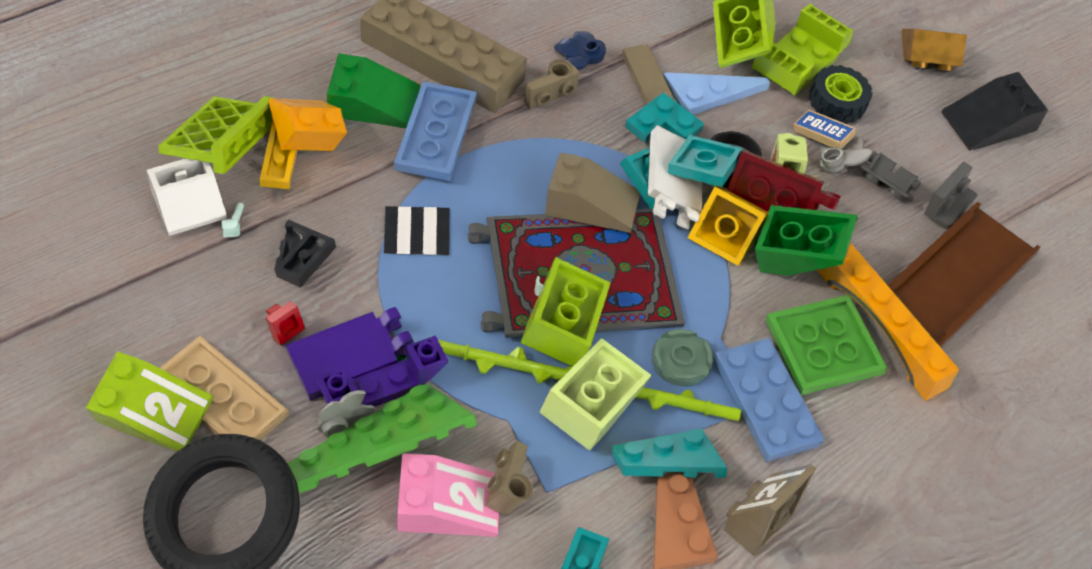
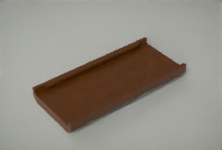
(961, 273)

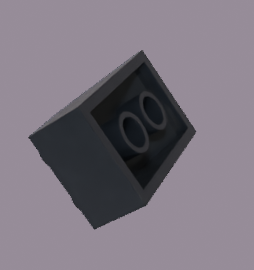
(996, 112)

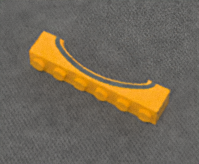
(924, 360)

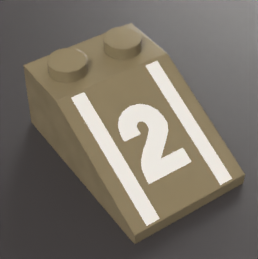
(767, 507)

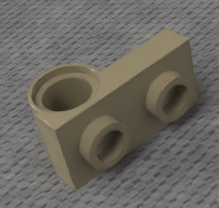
(559, 82)
(508, 486)

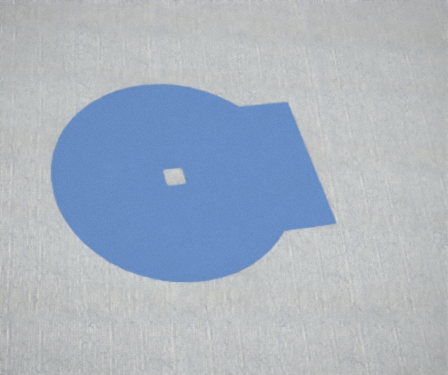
(453, 291)

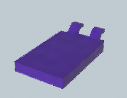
(355, 344)

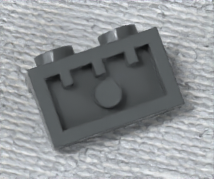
(951, 197)

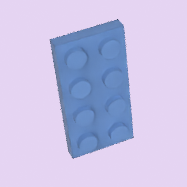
(435, 131)
(768, 399)

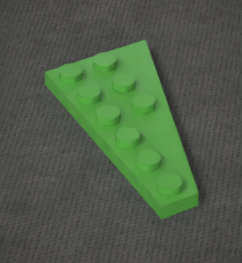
(382, 435)

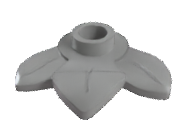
(852, 154)
(338, 414)

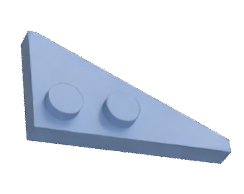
(706, 91)

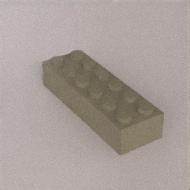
(444, 50)

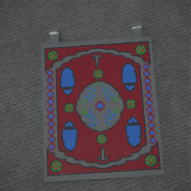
(635, 263)

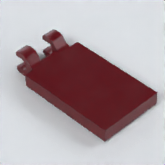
(774, 184)

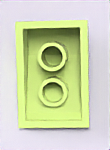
(594, 393)

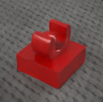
(284, 322)

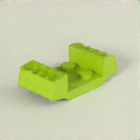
(804, 50)

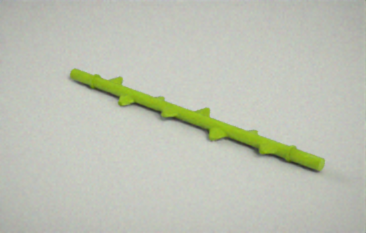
(517, 361)

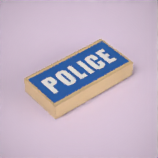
(824, 129)

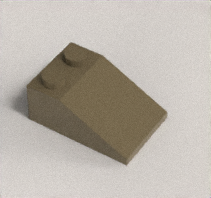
(590, 194)

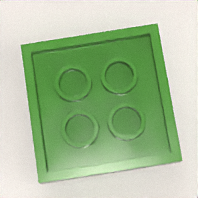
(825, 344)

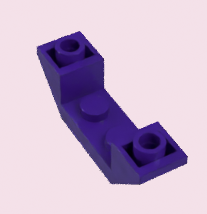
(390, 382)

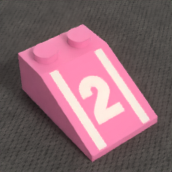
(444, 497)

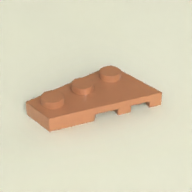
(680, 525)

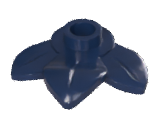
(581, 49)

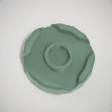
(682, 357)

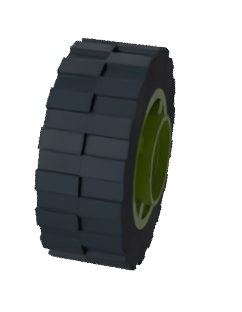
(840, 93)

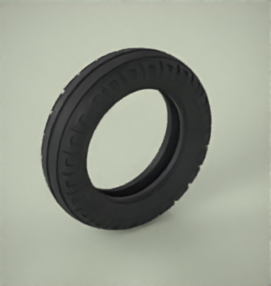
(194, 462)

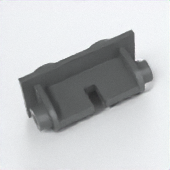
(900, 183)

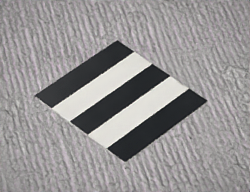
(416, 230)

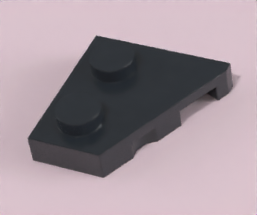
(301, 253)

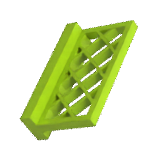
(233, 140)

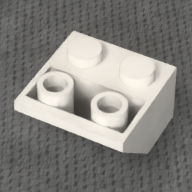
(186, 195)

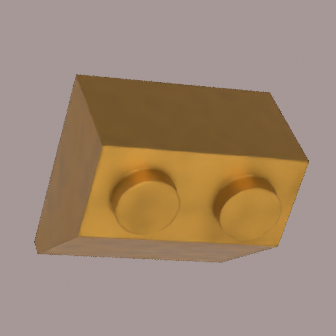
(933, 47)

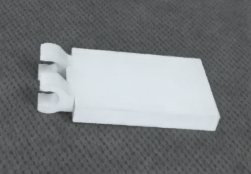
(669, 189)

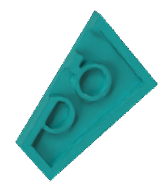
(676, 452)

